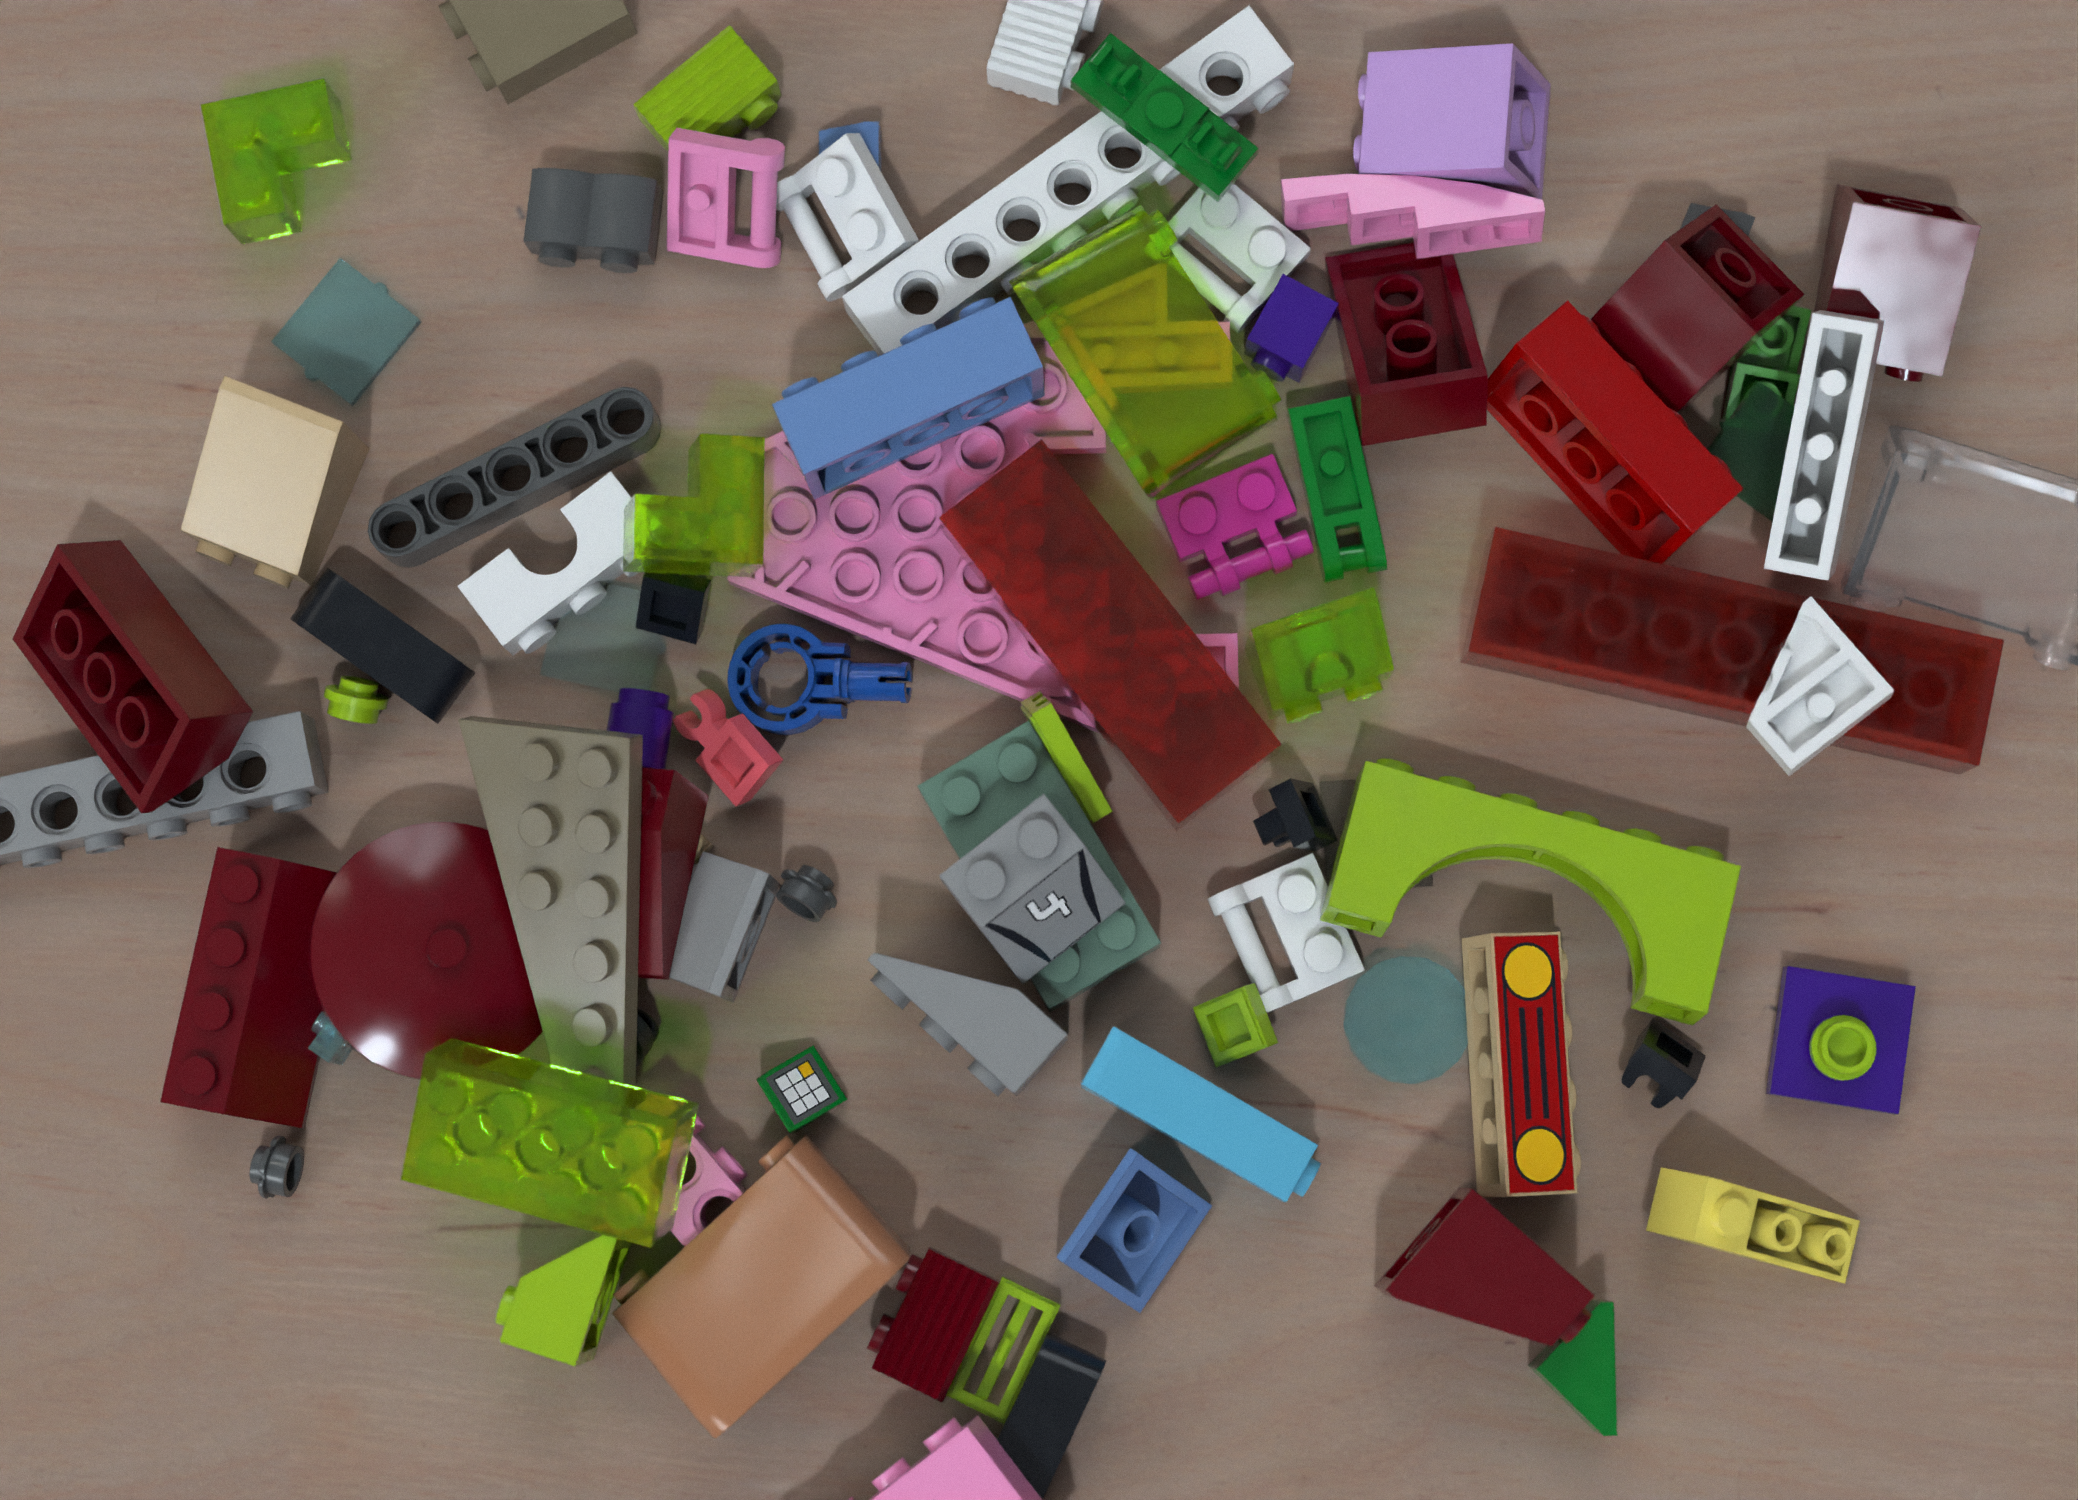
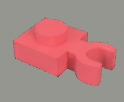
(733, 750)

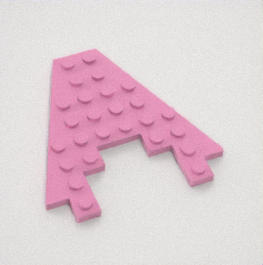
(887, 572)

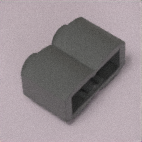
(593, 218)

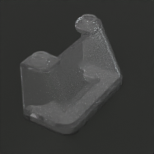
(1970, 541)

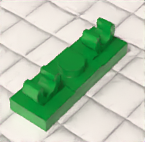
(1164, 117)

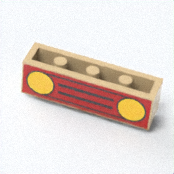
(1520, 1064)

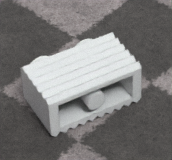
(1039, 46)

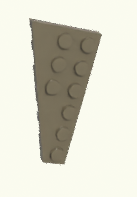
(568, 856)

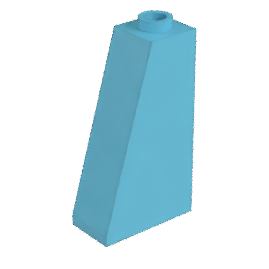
(1201, 1116)

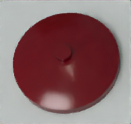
(421, 949)

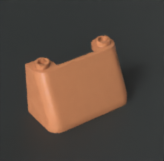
(760, 1284)

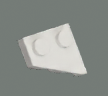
(1814, 691)

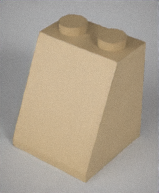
(271, 484)

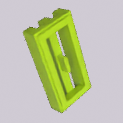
(1065, 756)
(979, 1400)

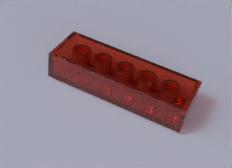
(1109, 635)

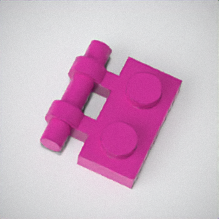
(1225, 510)

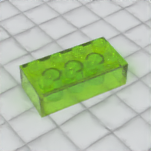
(549, 1141)

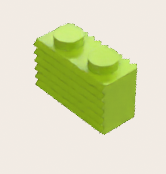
(712, 92)

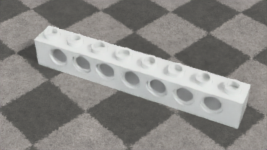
(876, 306)

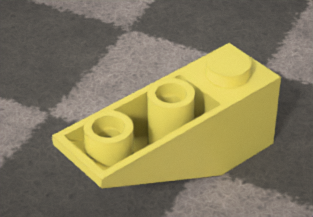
(1752, 1224)

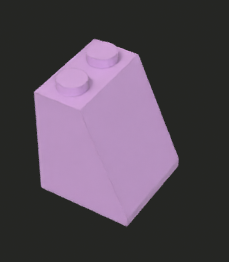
(1455, 116)

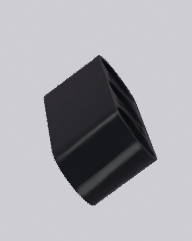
(382, 645)
(1049, 1409)

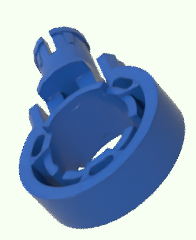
(850, 679)

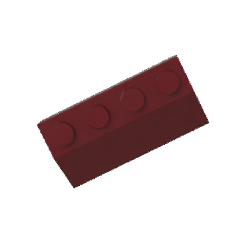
(129, 672)
(250, 994)

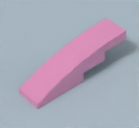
(1436, 212)

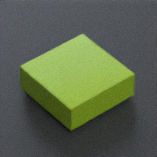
(1235, 1025)

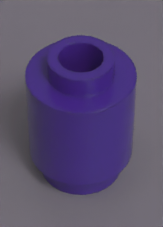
(645, 714)

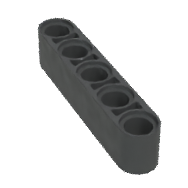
(484, 477)

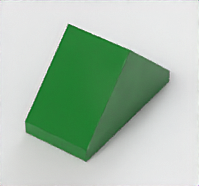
(1585, 1369)

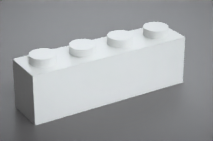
(1823, 444)

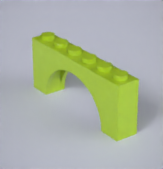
(1661, 898)

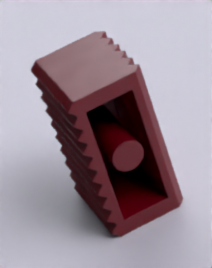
(933, 1323)

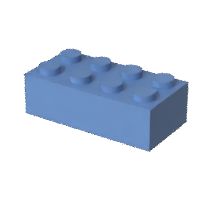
(910, 396)

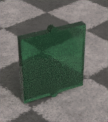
(1755, 446)

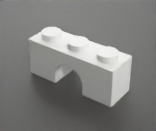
(524, 604)

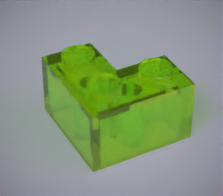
(258, 145)
(712, 529)

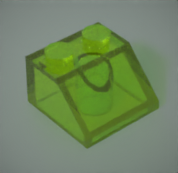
(1320, 656)

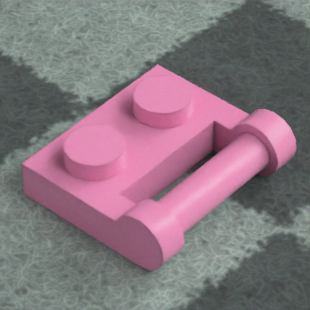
(705, 193)

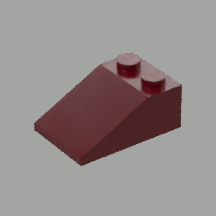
(1407, 344)
(669, 842)

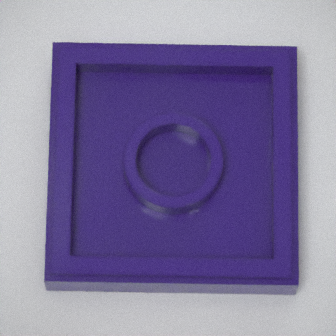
(1814, 996)

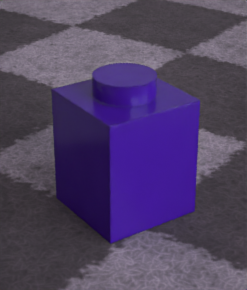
(1289, 330)

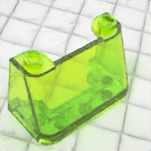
(1146, 350)

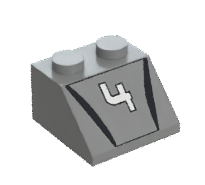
(1032, 889)

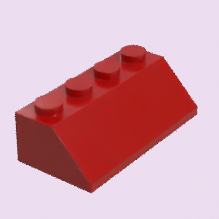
(1607, 438)

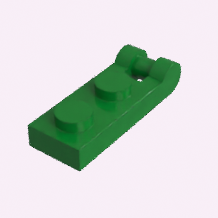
(1336, 486)

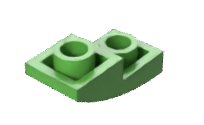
(1770, 360)

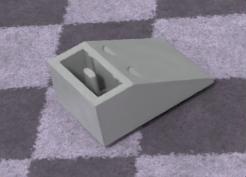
(987, 1019)

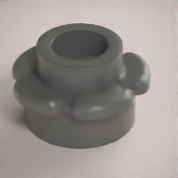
(807, 893)
(277, 1168)

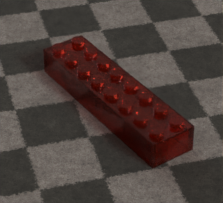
(1712, 643)

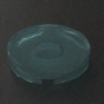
(1406, 1020)

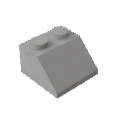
(721, 924)

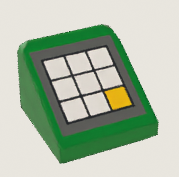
(801, 1089)

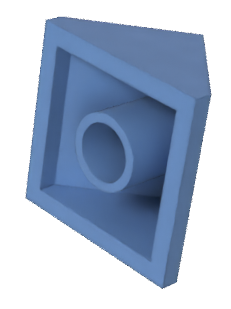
(1134, 1230)

